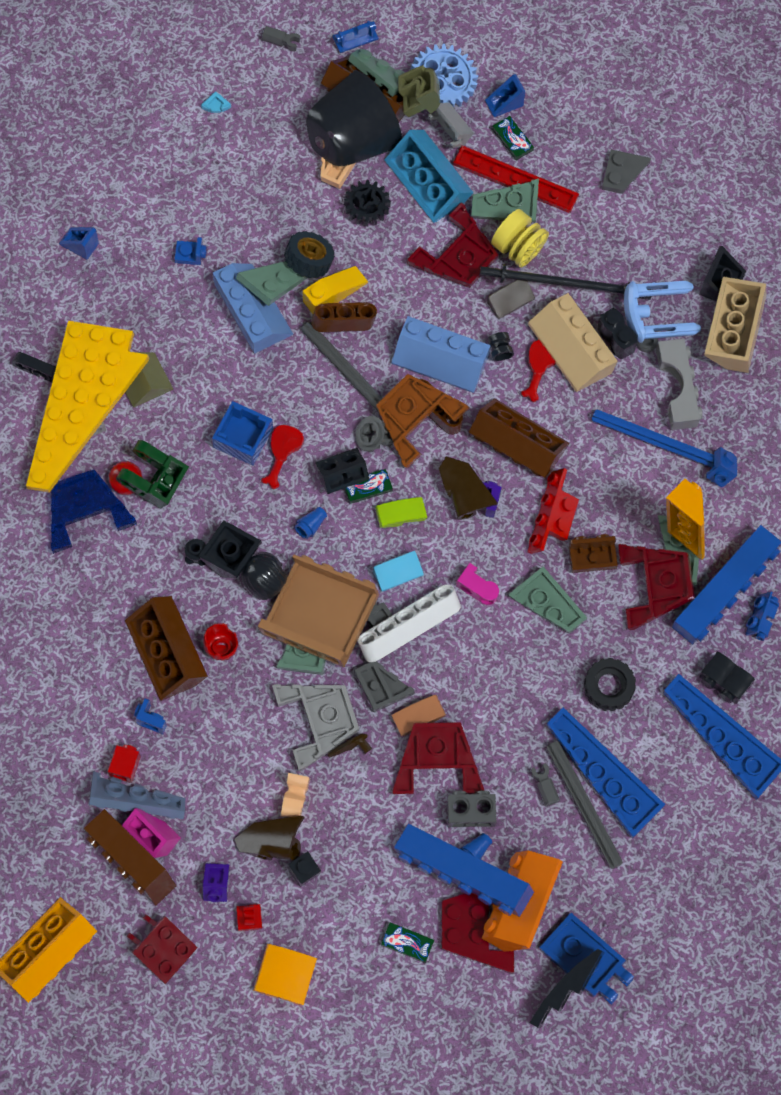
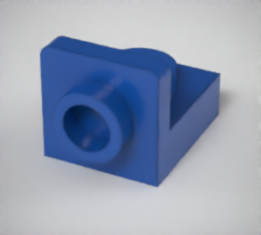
(190, 252)
(150, 721)

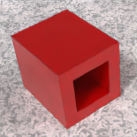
(124, 763)

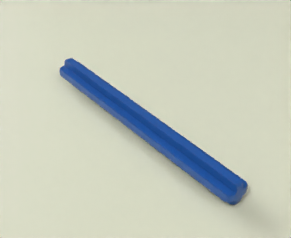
(653, 438)

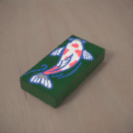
(513, 138)
(377, 485)
(407, 942)

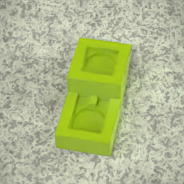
(401, 511)

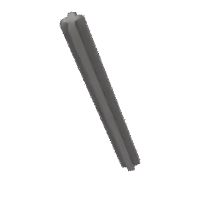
(342, 365)
(584, 805)

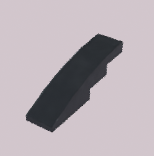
(574, 980)

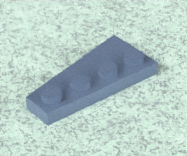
(127, 798)

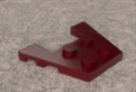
(463, 257)
(666, 579)
(437, 748)
(463, 931)

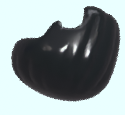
(264, 575)

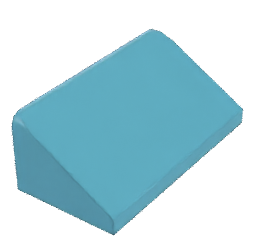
(398, 571)

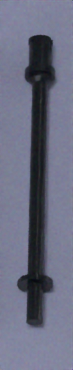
(555, 280)

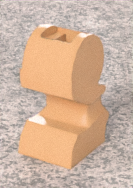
(295, 796)

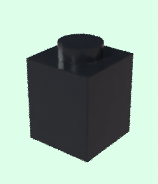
(304, 869)

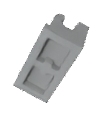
(452, 124)

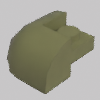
(419, 90)

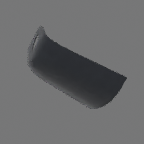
(358, 119)

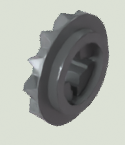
(366, 427)

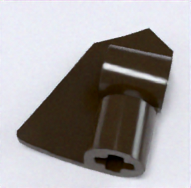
(464, 488)
(271, 839)

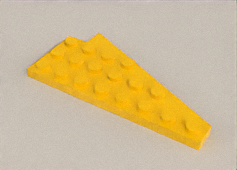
(86, 386)

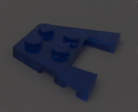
(80, 499)

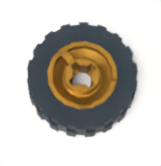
(309, 254)

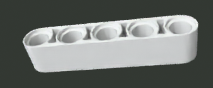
(409, 623)

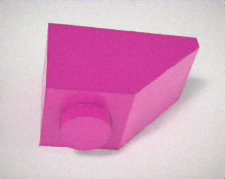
(151, 833)

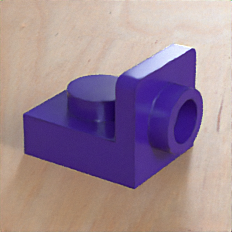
(495, 490)
(215, 882)

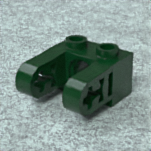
(163, 483)

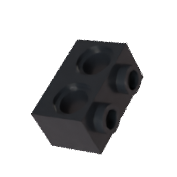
(342, 470)

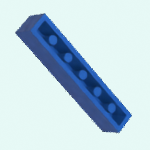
(726, 585)
(464, 870)

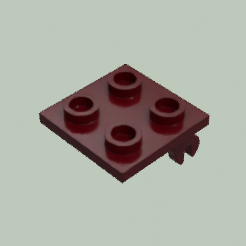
(163, 948)

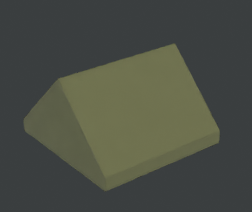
(149, 383)

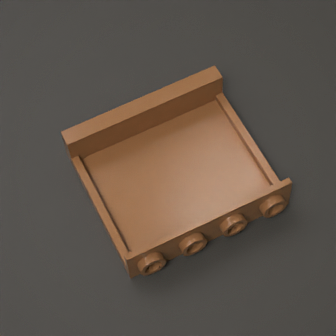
(320, 610)

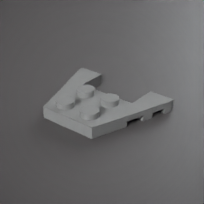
(328, 716)

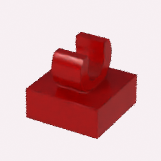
(249, 917)

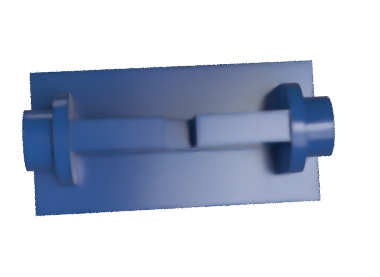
(355, 36)
(765, 606)

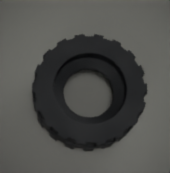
(616, 668)

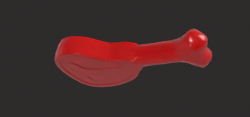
(539, 361)
(284, 442)

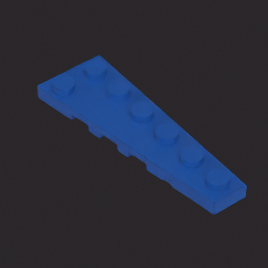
(734, 745)
(617, 786)

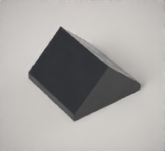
(722, 266)
(229, 550)

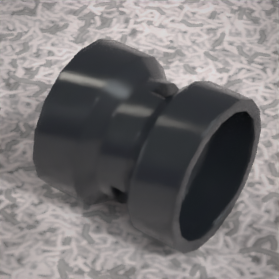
(500, 346)

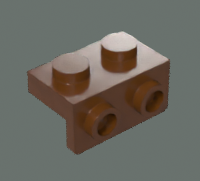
(593, 553)

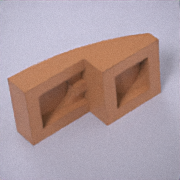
(423, 711)

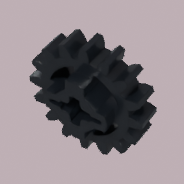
(373, 209)

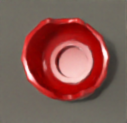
(115, 485)
(219, 634)

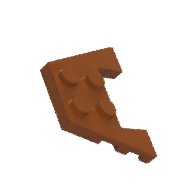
(408, 407)

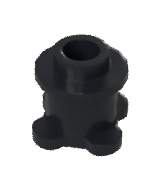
(193, 557)

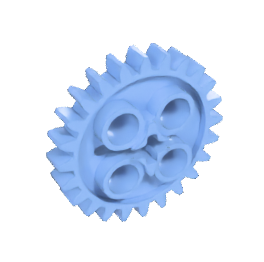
(461, 73)

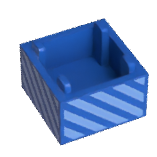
(242, 433)

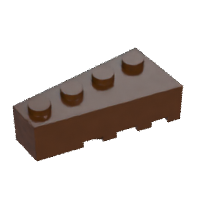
(130, 857)

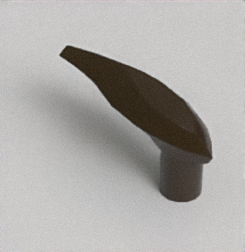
(352, 743)

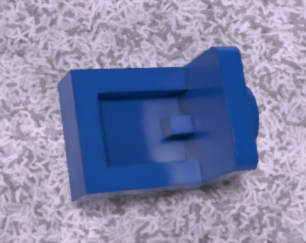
(724, 467)

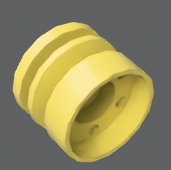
(520, 238)

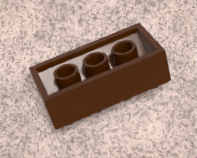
(341, 68)
(518, 437)
(165, 647)

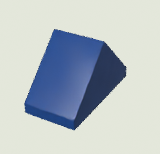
(506, 97)
(81, 241)

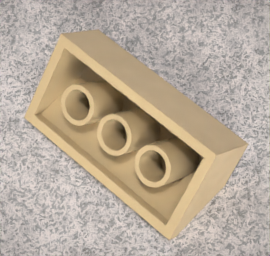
(736, 323)
(573, 342)

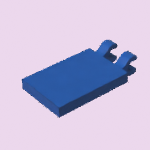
(576, 941)

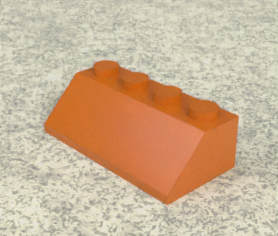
(517, 932)

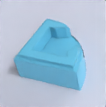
(215, 104)

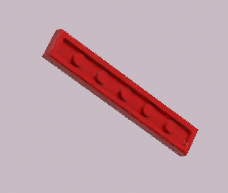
(509, 175)

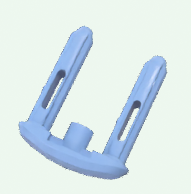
(635, 312)

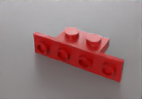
(555, 513)

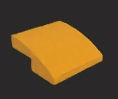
(285, 974)

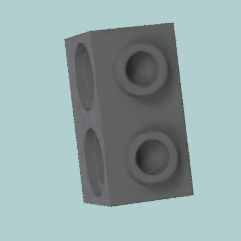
(471, 816)

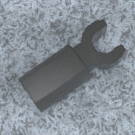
(280, 38)
(546, 786)

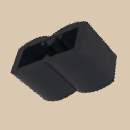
(621, 337)
(726, 677)

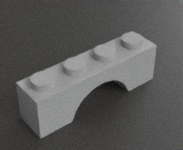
(673, 358)

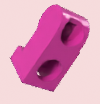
(477, 587)

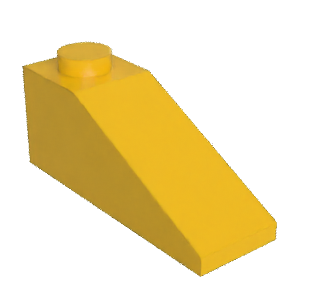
(333, 288)

